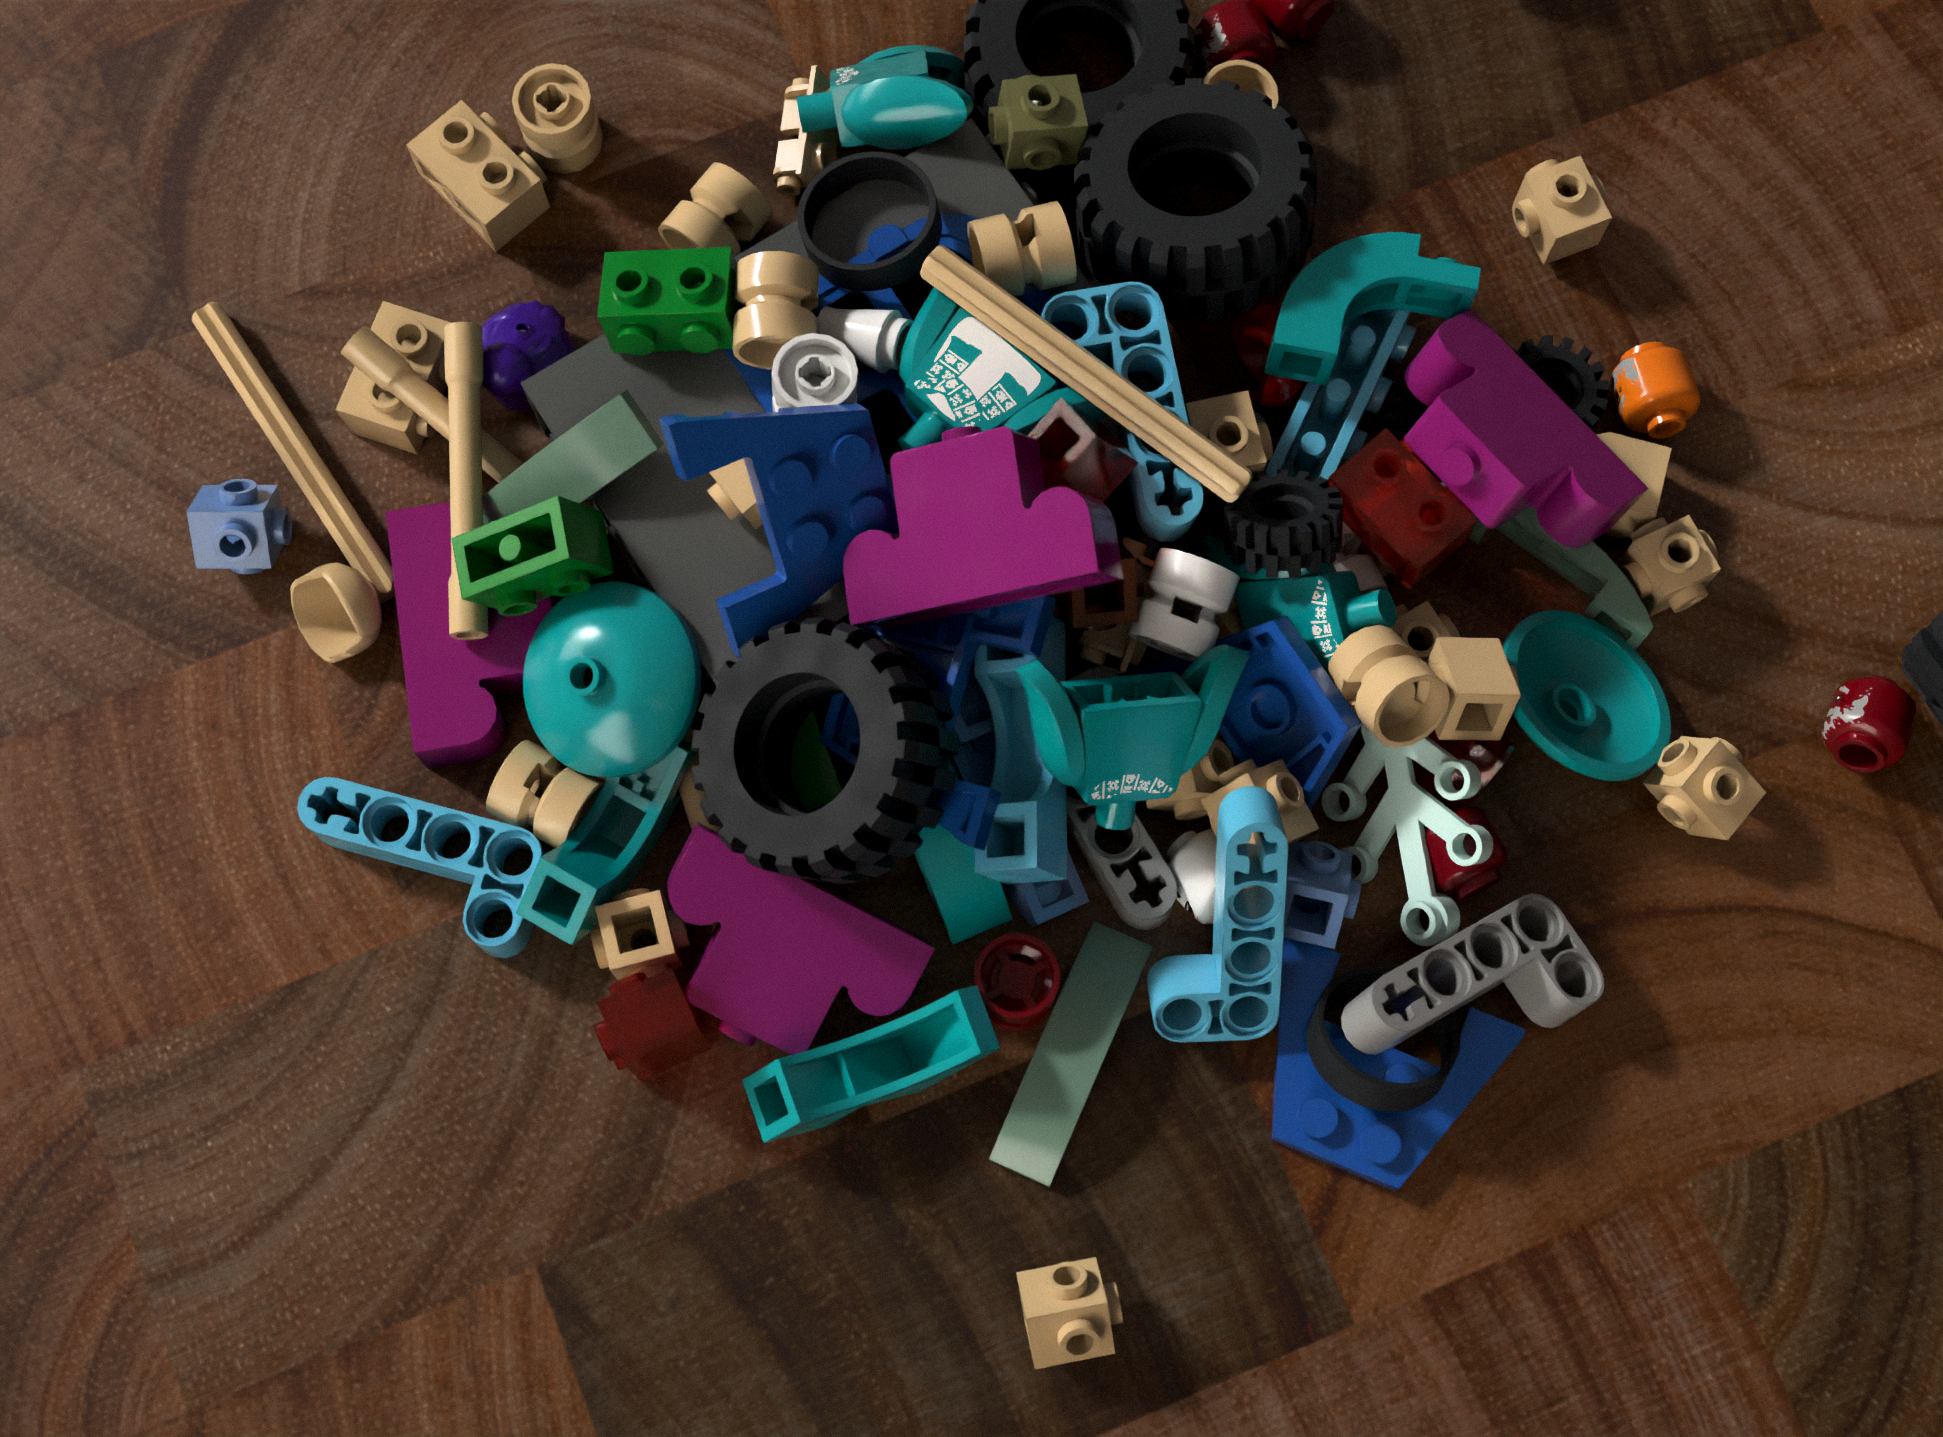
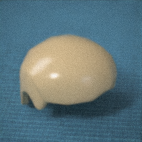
(336, 611)

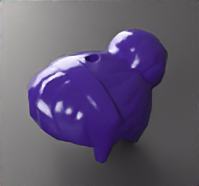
(517, 355)

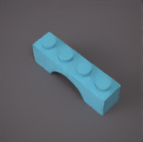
(1031, 815)

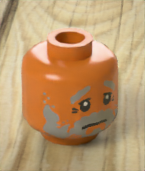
(1655, 389)

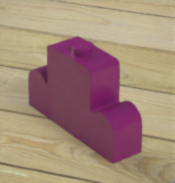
(1510, 439)
(976, 534)
(447, 677)
(784, 947)

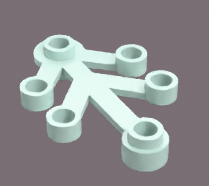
(1407, 809)

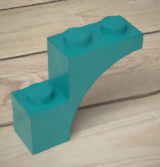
(871, 1067)

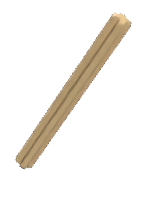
(1086, 374)
(294, 448)

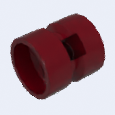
(1017, 981)

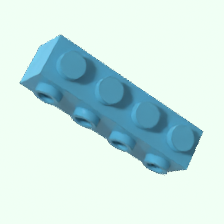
(1327, 417)

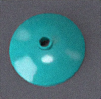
(640, 687)
(1587, 696)

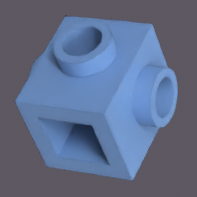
(238, 526)
(1318, 892)

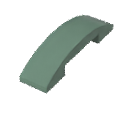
(579, 460)
(1588, 568)
(1070, 1053)

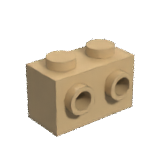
(479, 174)
(379, 413)

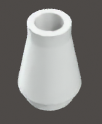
(870, 334)

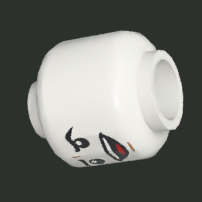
(1194, 868)

